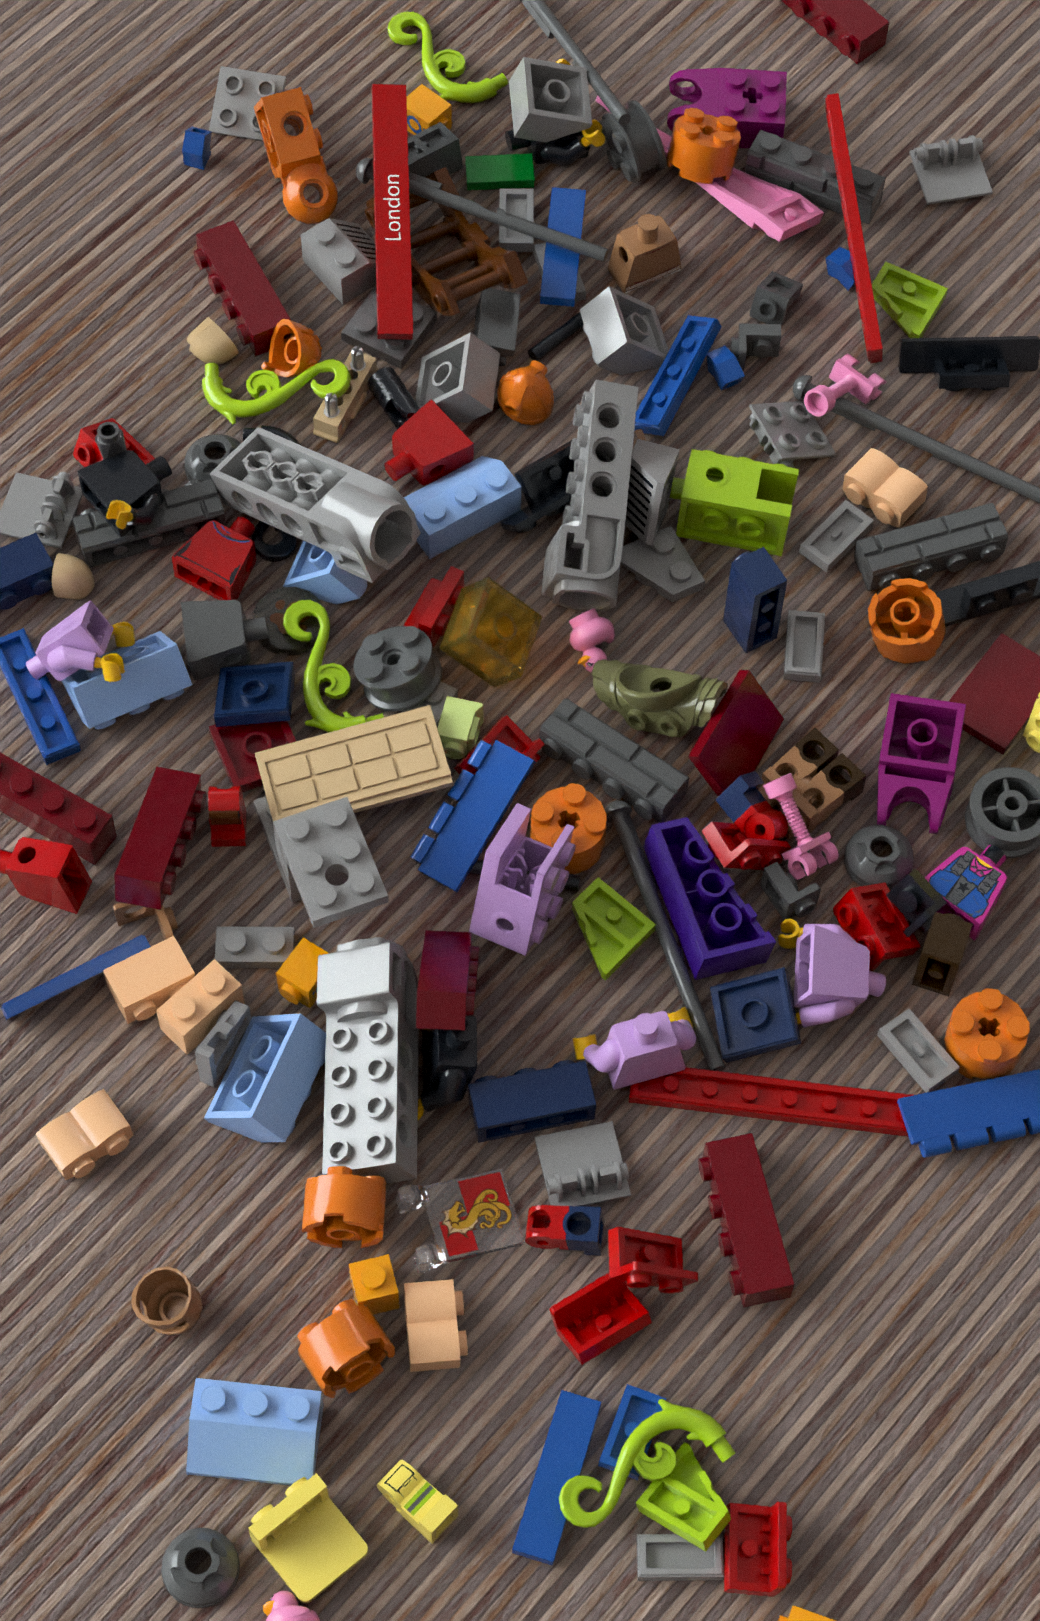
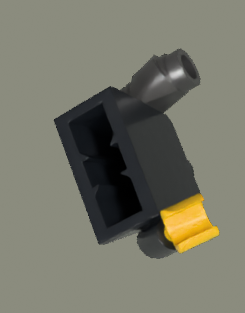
(121, 484)

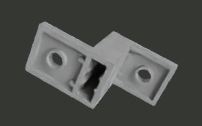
(324, 860)

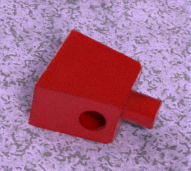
(428, 446)
(47, 873)

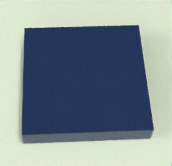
(254, 694)
(755, 1015)

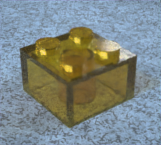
(491, 632)

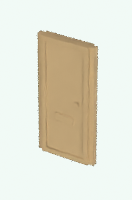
(364, 762)

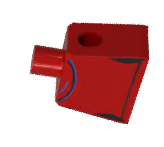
(217, 559)

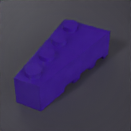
(705, 909)

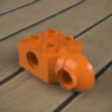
(296, 157)

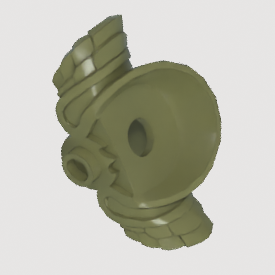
(680, 703)

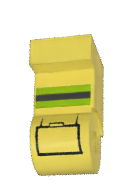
(418, 1500)

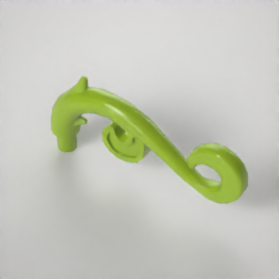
(449, 58)
(276, 394)
(317, 674)
(632, 1455)

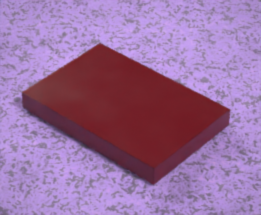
(1000, 693)
(736, 733)

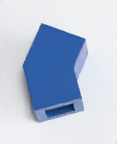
(196, 147)
(840, 267)
(724, 367)

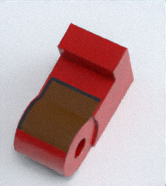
(227, 816)

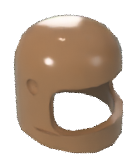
(167, 1290)

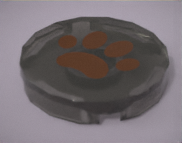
(274, 606)

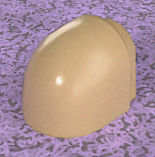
(211, 343)
(71, 577)

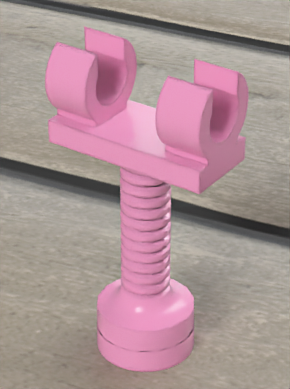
(823, 398)
(781, 790)

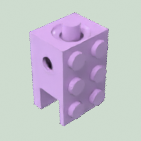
(514, 905)

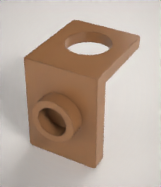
(164, 916)

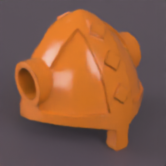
(294, 354)
(526, 394)

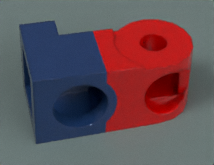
(751, 810)
(566, 1228)

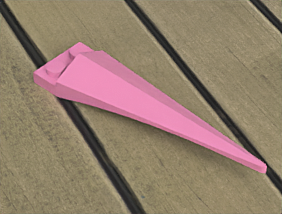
(759, 203)

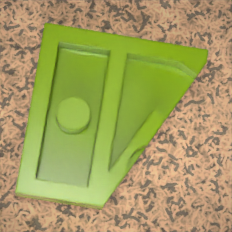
(908, 298)
(610, 926)
(686, 1502)

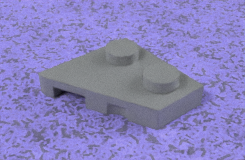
(663, 566)
(221, 1042)

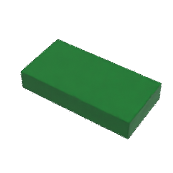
(499, 171)

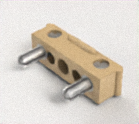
(336, 412)

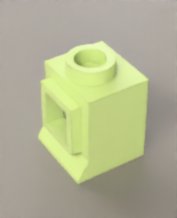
(460, 726)

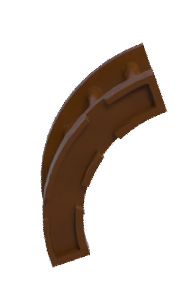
(494, 265)

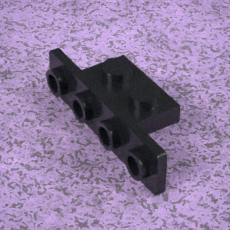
(970, 360)
(543, 489)
(990, 593)

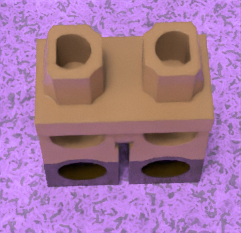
(818, 777)

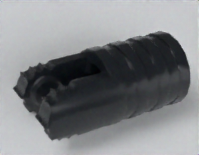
(392, 396)

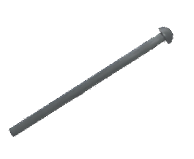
(553, 28)
(432, 191)
(939, 450)
(619, 813)

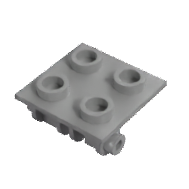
(235, 101)
(951, 170)
(789, 432)
(40, 507)
(583, 1166)

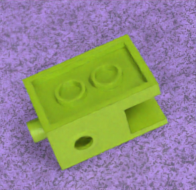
(735, 501)

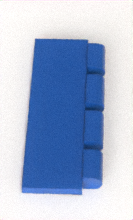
(480, 807)
(970, 1110)

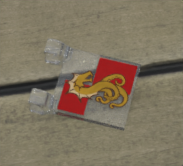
(465, 1218)

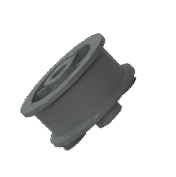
(635, 145)
(397, 668)
(1005, 811)

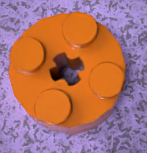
(703, 146)
(908, 640)
(577, 808)
(1004, 1031)
(344, 1208)
(344, 1348)

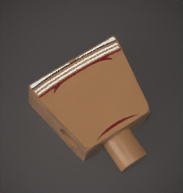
(644, 254)

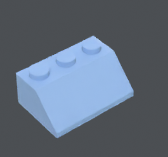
(464, 504)
(318, 573)
(151, 673)
(269, 1077)
(253, 1432)

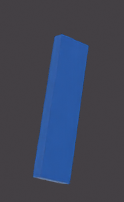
(561, 264)
(676, 374)
(36, 700)
(73, 977)
(560, 1461)

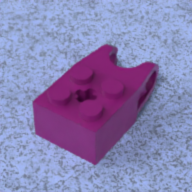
(747, 95)
(916, 769)

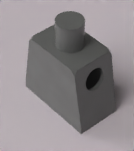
(219, 635)

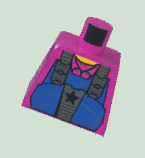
(970, 884)

